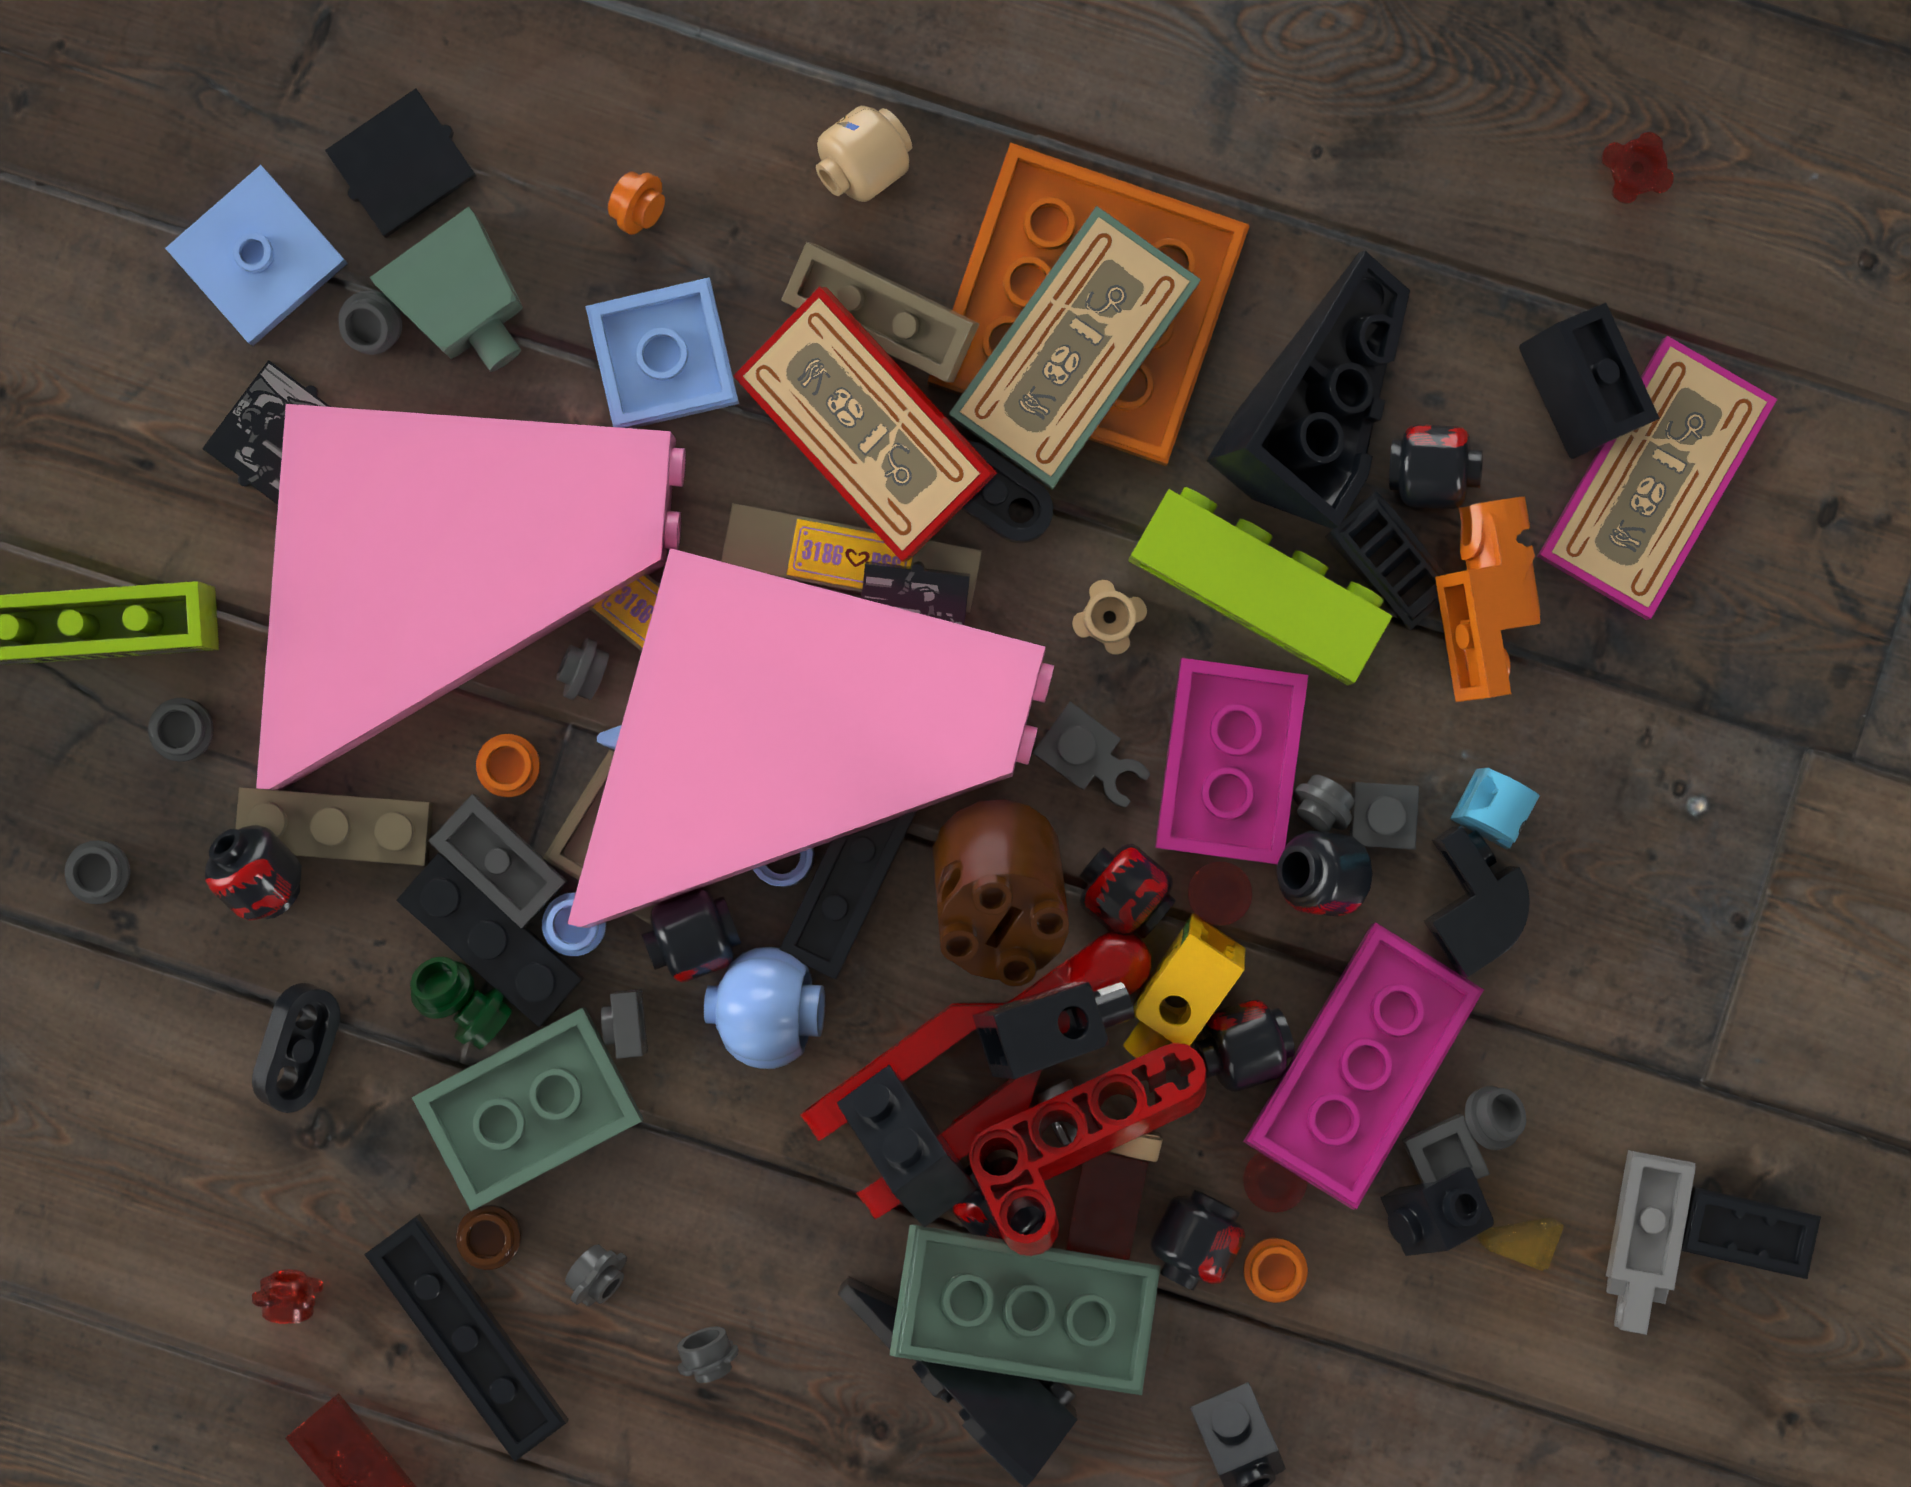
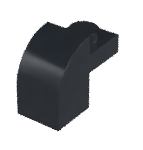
(1490, 913)

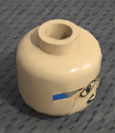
(863, 153)

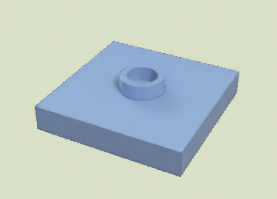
(256, 255)
(662, 354)

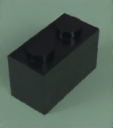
(906, 1146)

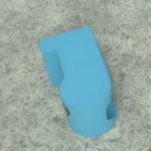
(1495, 806)

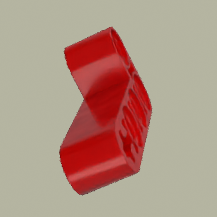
(1094, 1137)

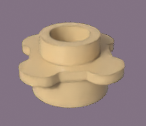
(1127, 612)

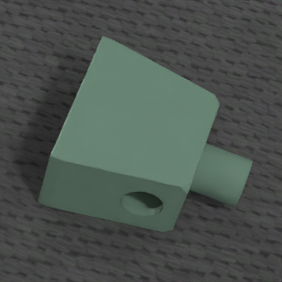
(456, 291)

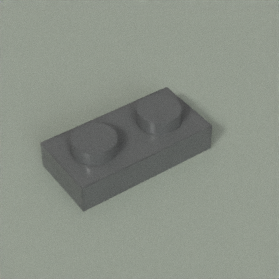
(498, 861)

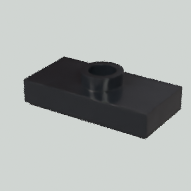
(1750, 1232)

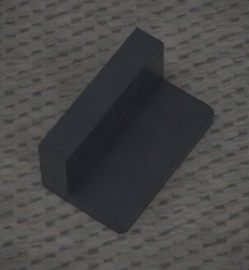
(1588, 380)

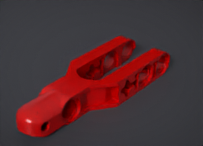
(1101, 963)

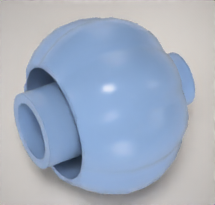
(766, 1008)

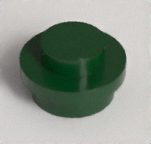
(440, 987)
(481, 1018)

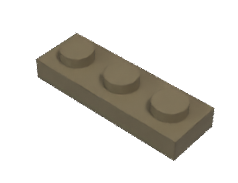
(892, 314)
(341, 825)

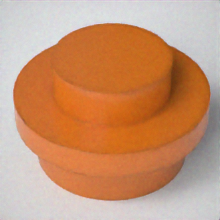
(636, 202)
(508, 765)
(1275, 1270)

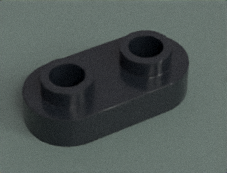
(1010, 485)
(297, 1046)

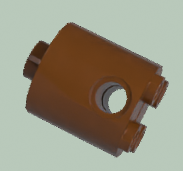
(1000, 891)

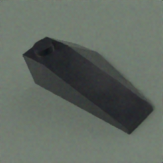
(1312, 415)
(1008, 1415)

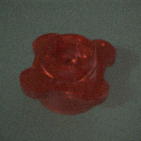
(1645, 150)
(287, 1296)

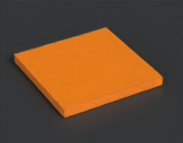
(1028, 227)

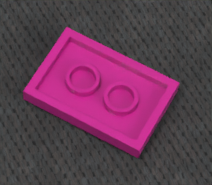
(1231, 761)

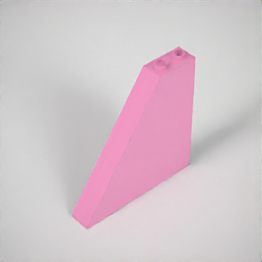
(436, 553)
(790, 722)

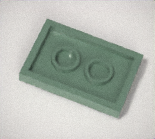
(527, 1108)

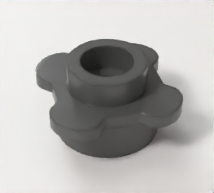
(595, 1275)

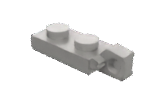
(1647, 1235)

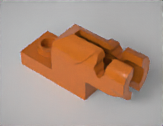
(1488, 597)

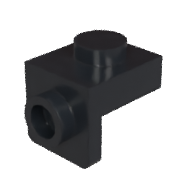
(1437, 1213)
(1238, 1438)

